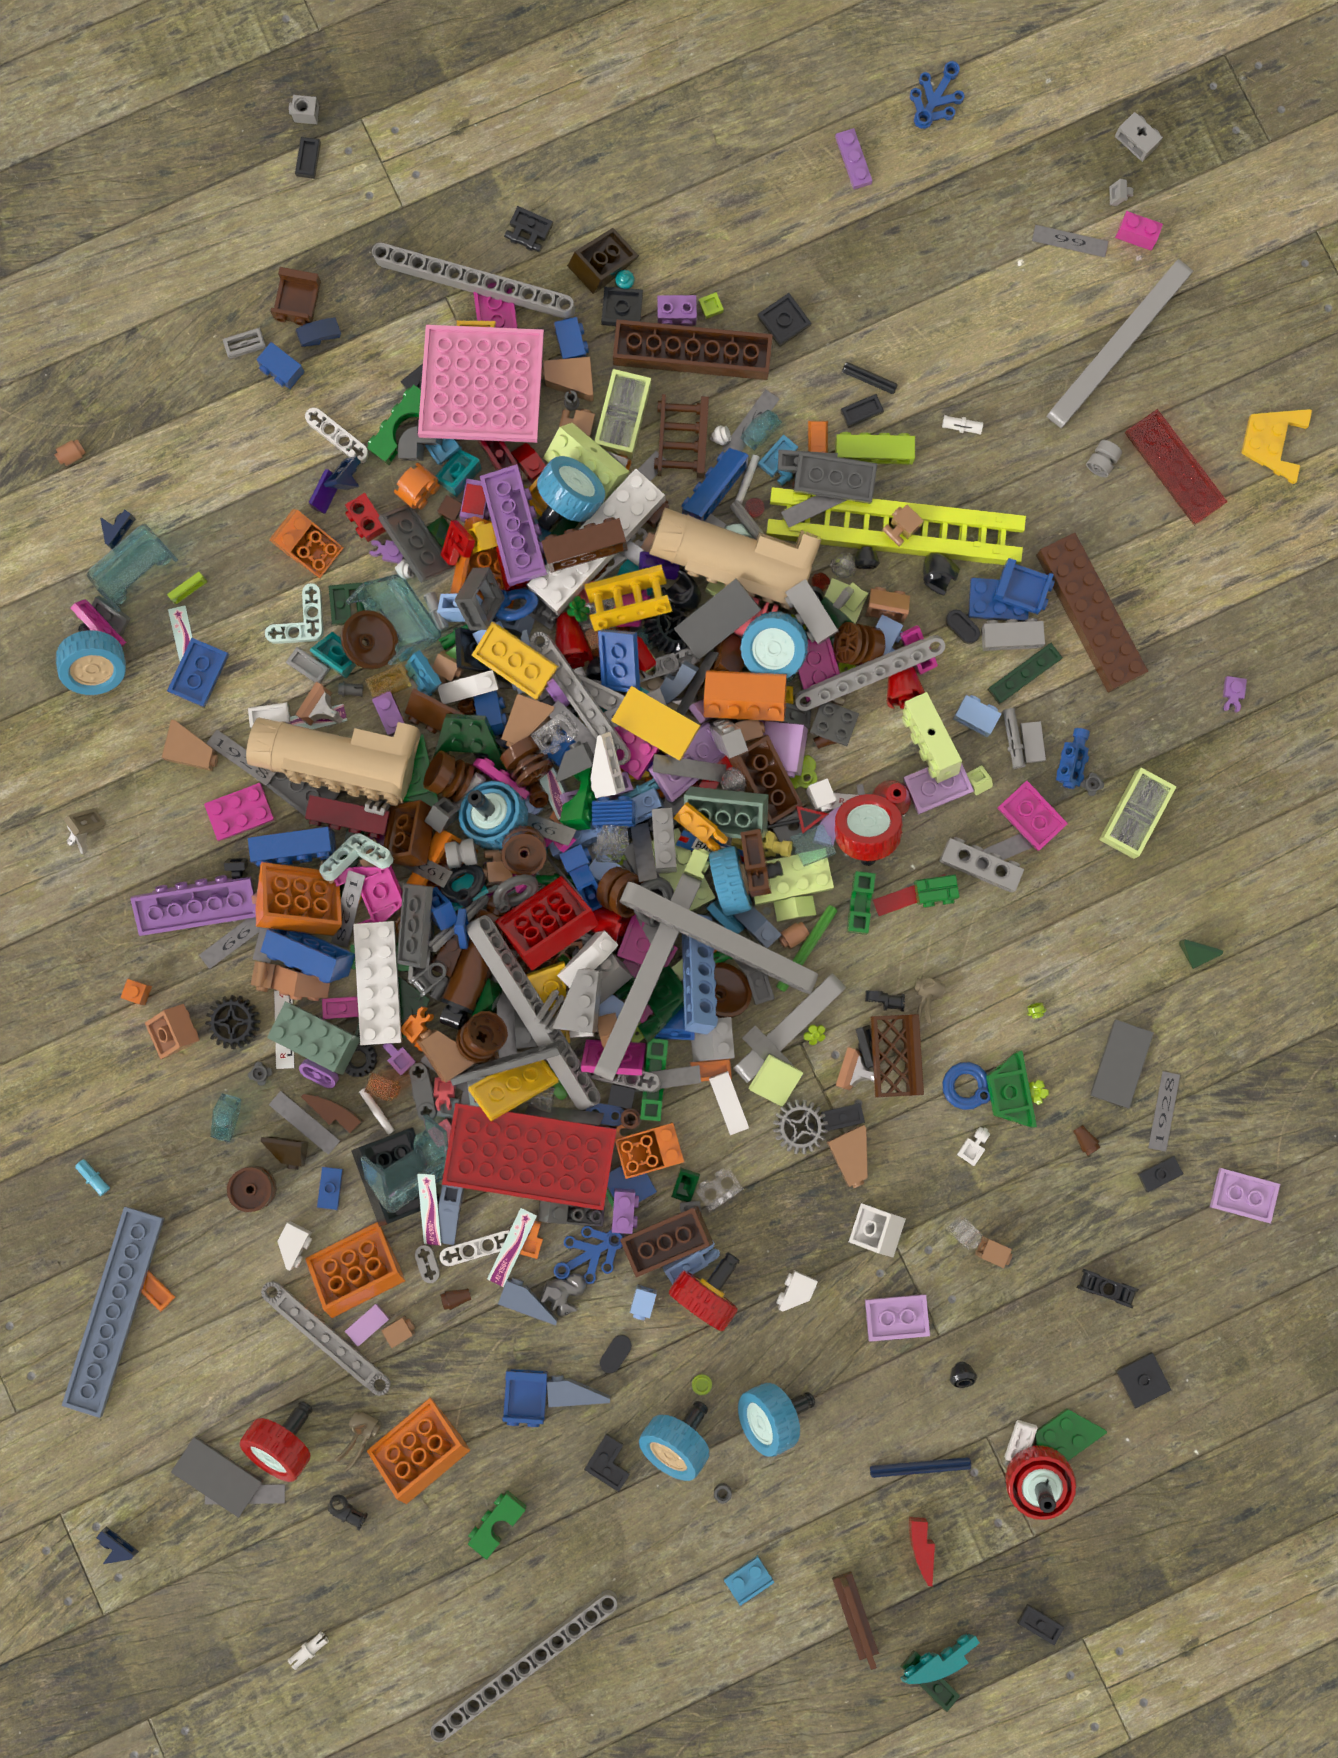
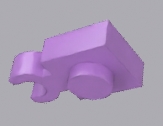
(389, 551)
(1234, 689)

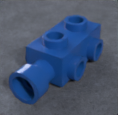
(1070, 761)

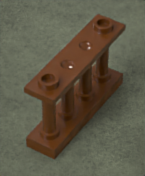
(699, 428)

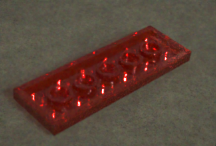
(1175, 467)

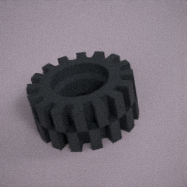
(368, 1066)

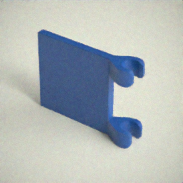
(641, 1183)

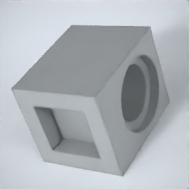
(308, 116)

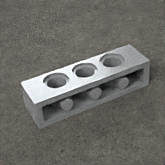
(951, 858)

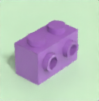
(677, 309)
(623, 1211)

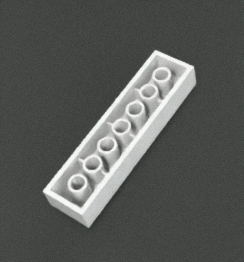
(632, 503)

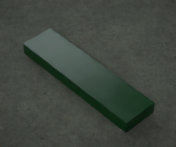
(1025, 673)

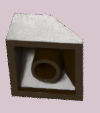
(287, 1151)

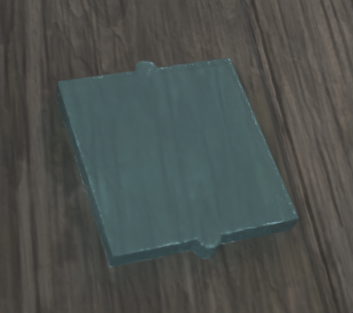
(813, 845)

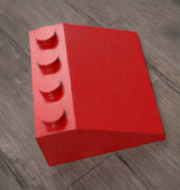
(547, 922)

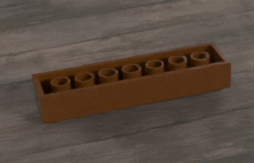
(692, 349)
(1092, 613)

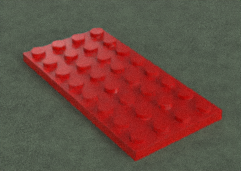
(529, 1157)

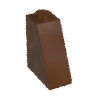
(729, 655)

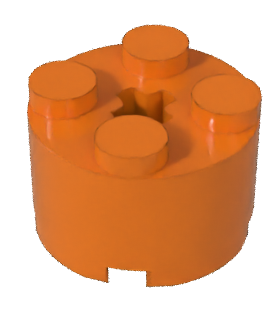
(417, 486)

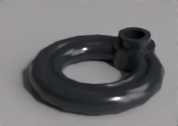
(464, 896)

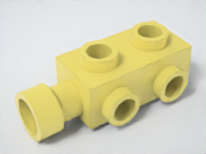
(771, 843)

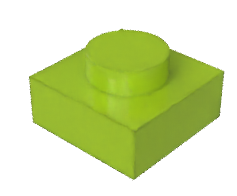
(710, 305)

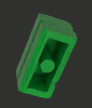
(936, 889)

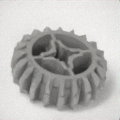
(815, 1134)

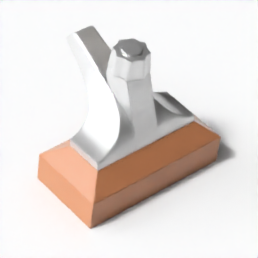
(318, 706)
(853, 1070)

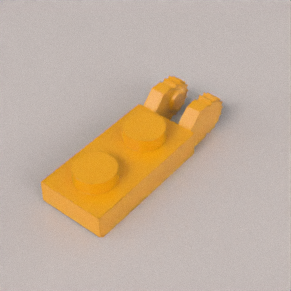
(700, 826)

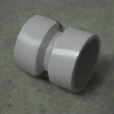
(1103, 458)
(460, 853)

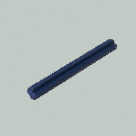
(920, 1467)

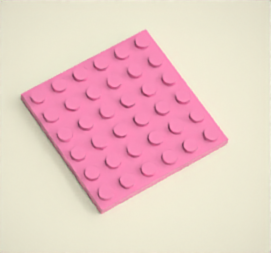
(481, 383)

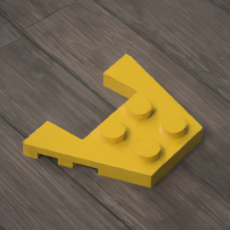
(1266, 440)

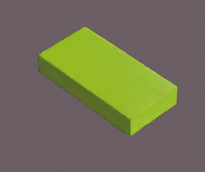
(187, 588)

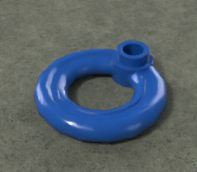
(528, 608)
(949, 1088)

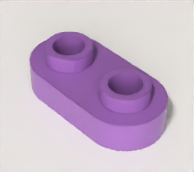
(556, 693)
(318, 1073)

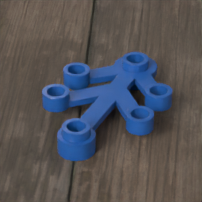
(935, 99)
(592, 1252)

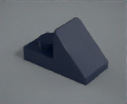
(342, 476)
(114, 533)
(120, 1548)

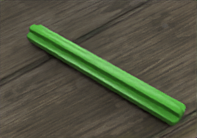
(811, 940)

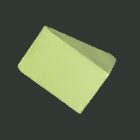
(794, 908)

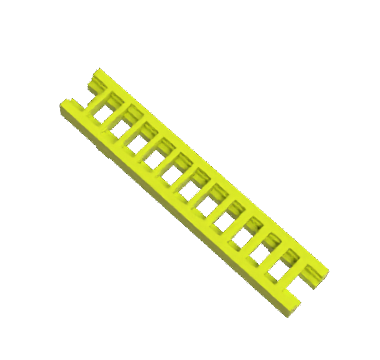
(916, 545)

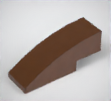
(755, 863)
(333, 1111)

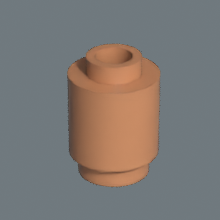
(69, 452)
(793, 935)

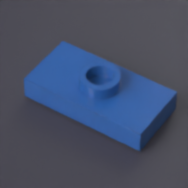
(461, 928)
(330, 1188)

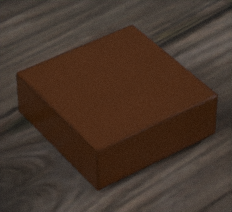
(450, 508)

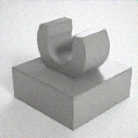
(1119, 192)

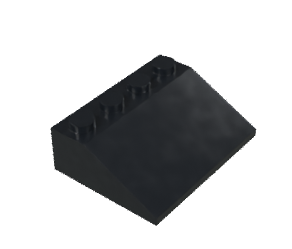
(385, 1153)

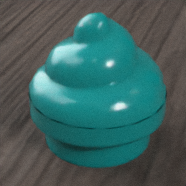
(624, 279)

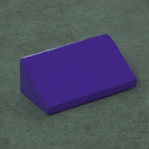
(322, 495)
(647, 560)

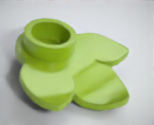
(808, 769)

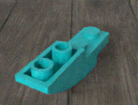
(935, 1667)

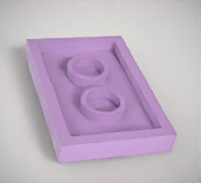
(929, 794)
(1244, 1195)
(897, 1317)

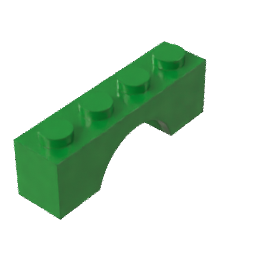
(384, 443)
(578, 811)
(655, 1061)

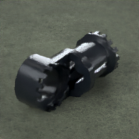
(888, 1001)
(348, 1513)

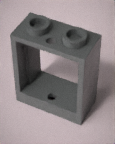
(476, 615)

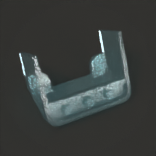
(127, 563)
(403, 609)
(399, 1182)

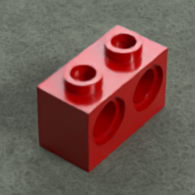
(368, 516)

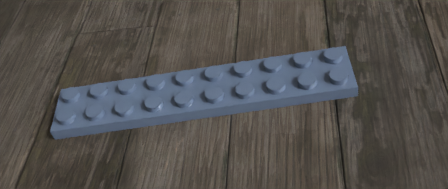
(113, 1312)

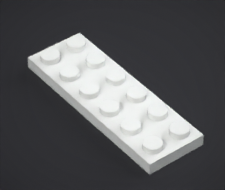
(377, 983)

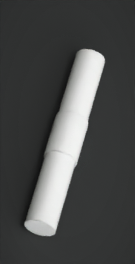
(747, 478)
(377, 1111)

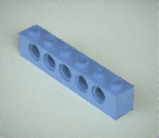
(643, 810)
(698, 985)

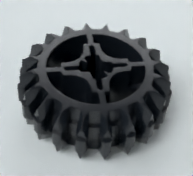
(662, 631)
(233, 1031)

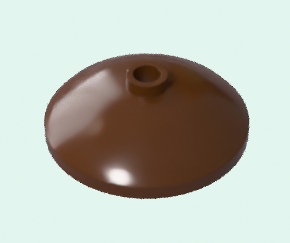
(377, 633)
(733, 990)

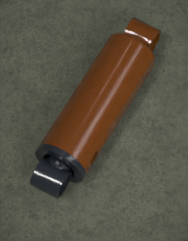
(468, 978)

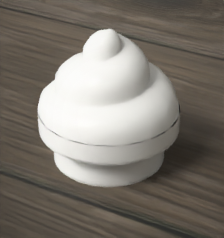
(721, 435)
(404, 570)

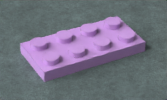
(701, 749)

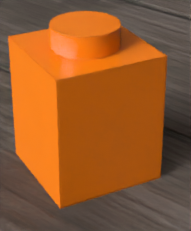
(136, 992)

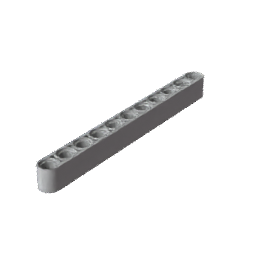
(466, 274)
(1119, 343)
(718, 937)
(644, 984)
(527, 1005)
(519, 1674)

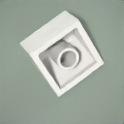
(877, 1230)

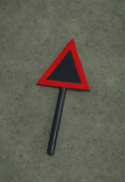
(807, 819)

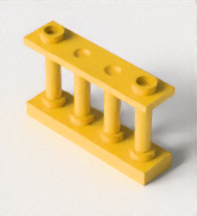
(625, 584)

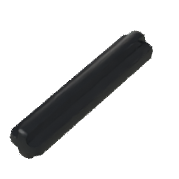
(869, 377)

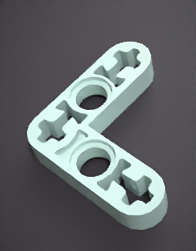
(305, 627)
(331, 871)

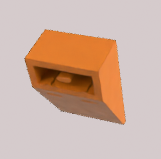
(306, 543)
(649, 1150)

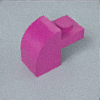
(912, 635)

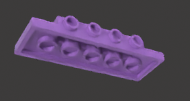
(514, 525)
(193, 904)

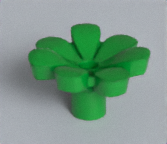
(578, 610)

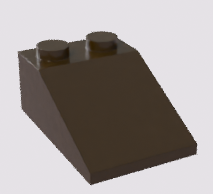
(601, 260)

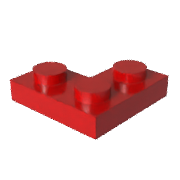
(457, 543)

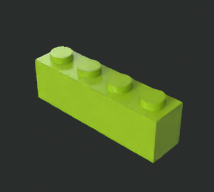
(876, 448)

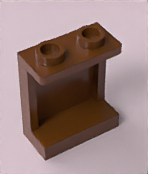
(296, 296)

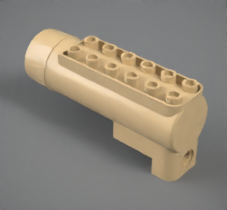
(760, 564)
(359, 765)

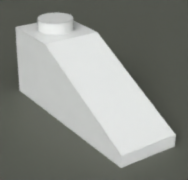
(468, 687)
(606, 772)
(589, 956)

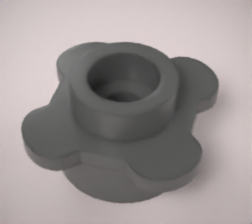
(1098, 784)
(253, 1074)

